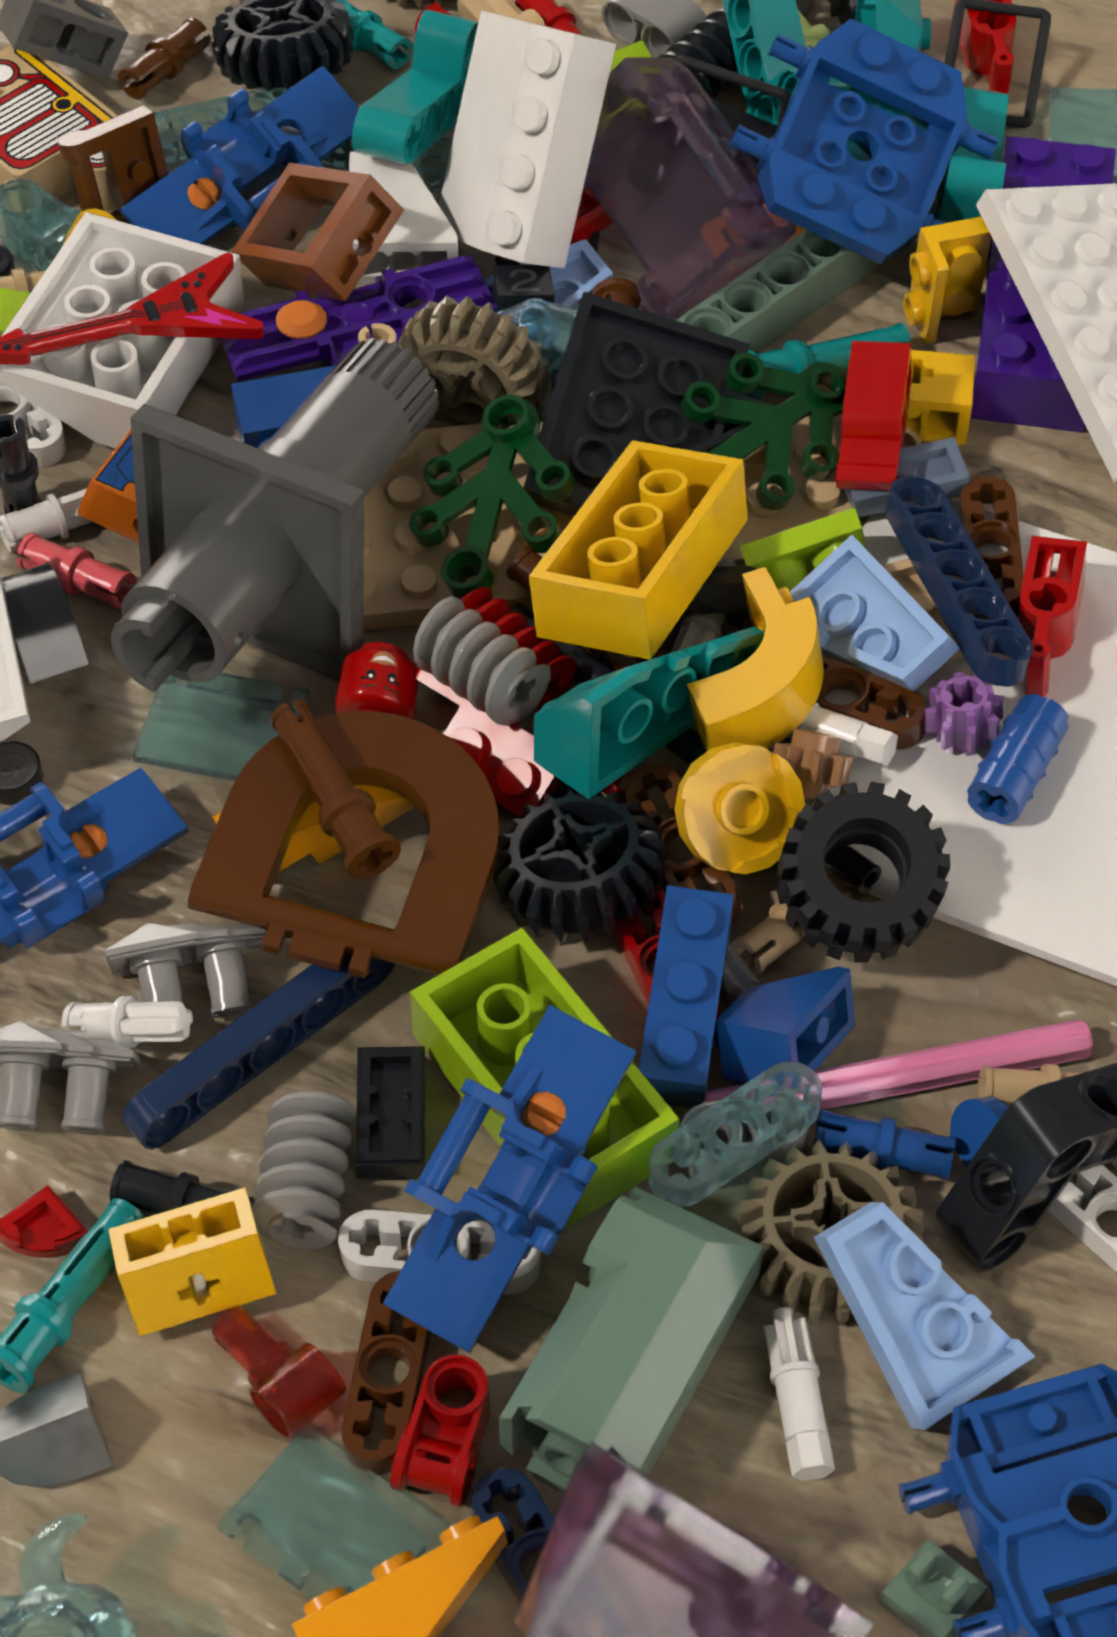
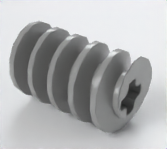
(480, 662)
(303, 1169)

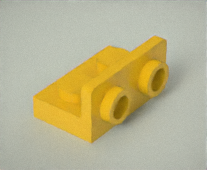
(946, 273)

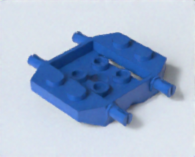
(807, 166)
(1010, 1476)

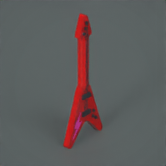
(172, 311)

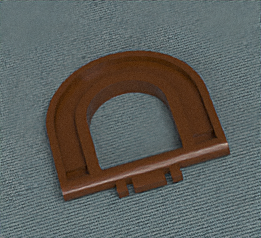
(376, 752)

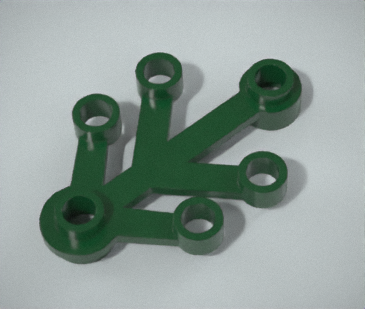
(772, 423)
(490, 490)

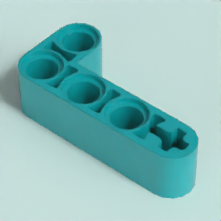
(752, 33)
(424, 100)
(968, 172)

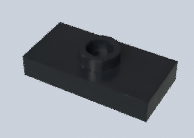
(390, 1111)

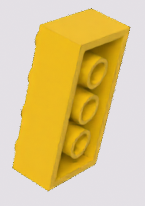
(639, 549)

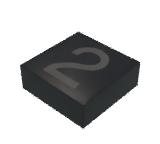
(520, 283)

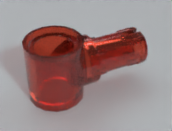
(286, 1382)

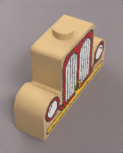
(37, 109)

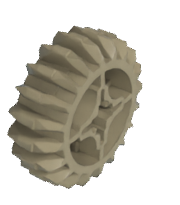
(474, 358)
(839, 1189)

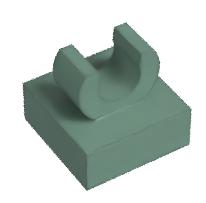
(932, 1592)

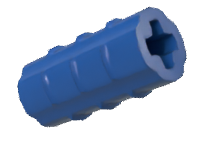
(1018, 759)

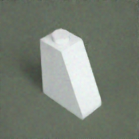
(421, 231)

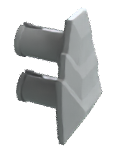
(158, 950)
(88, 1061)

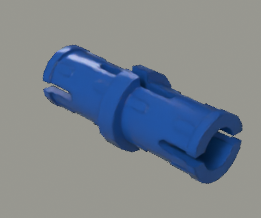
(893, 1144)

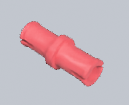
(76, 569)

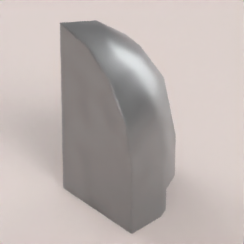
(52, 1436)

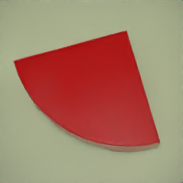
(41, 1227)

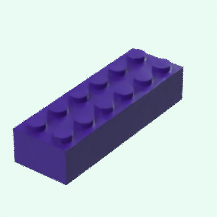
(1013, 366)

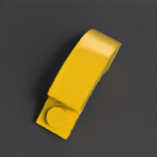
(775, 685)

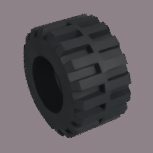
(871, 821)

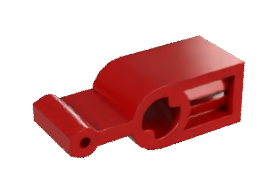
(988, 45)
(874, 415)
(1050, 604)

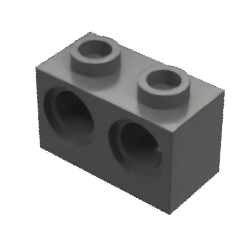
(65, 32)

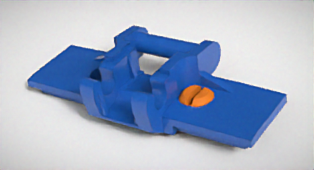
(238, 150)
(79, 852)
(531, 1186)

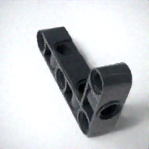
(1029, 1163)

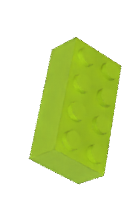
(480, 1022)

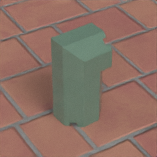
(633, 1340)

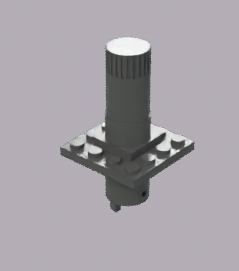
(269, 535)

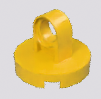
(738, 807)

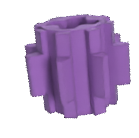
(963, 713)

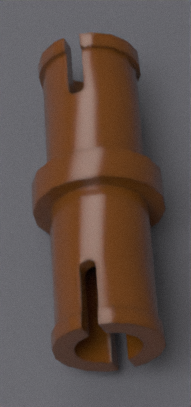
(164, 58)

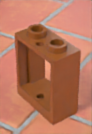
(329, 264)

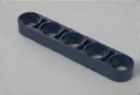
(956, 597)
(245, 1050)

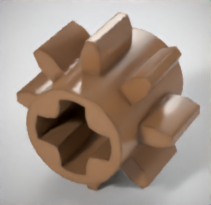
(816, 761)

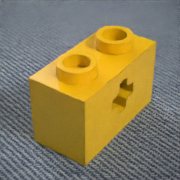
(941, 395)
(191, 1261)

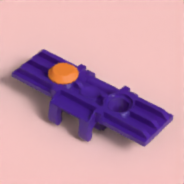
(328, 328)

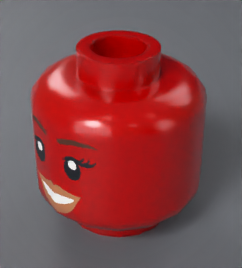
(377, 680)

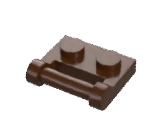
(130, 155)

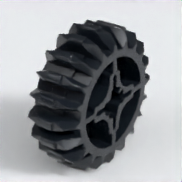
(281, 41)
(579, 864)

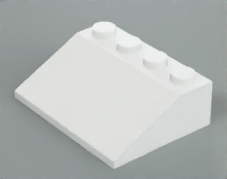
(524, 138)
(106, 381)

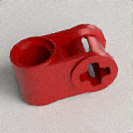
(441, 1442)

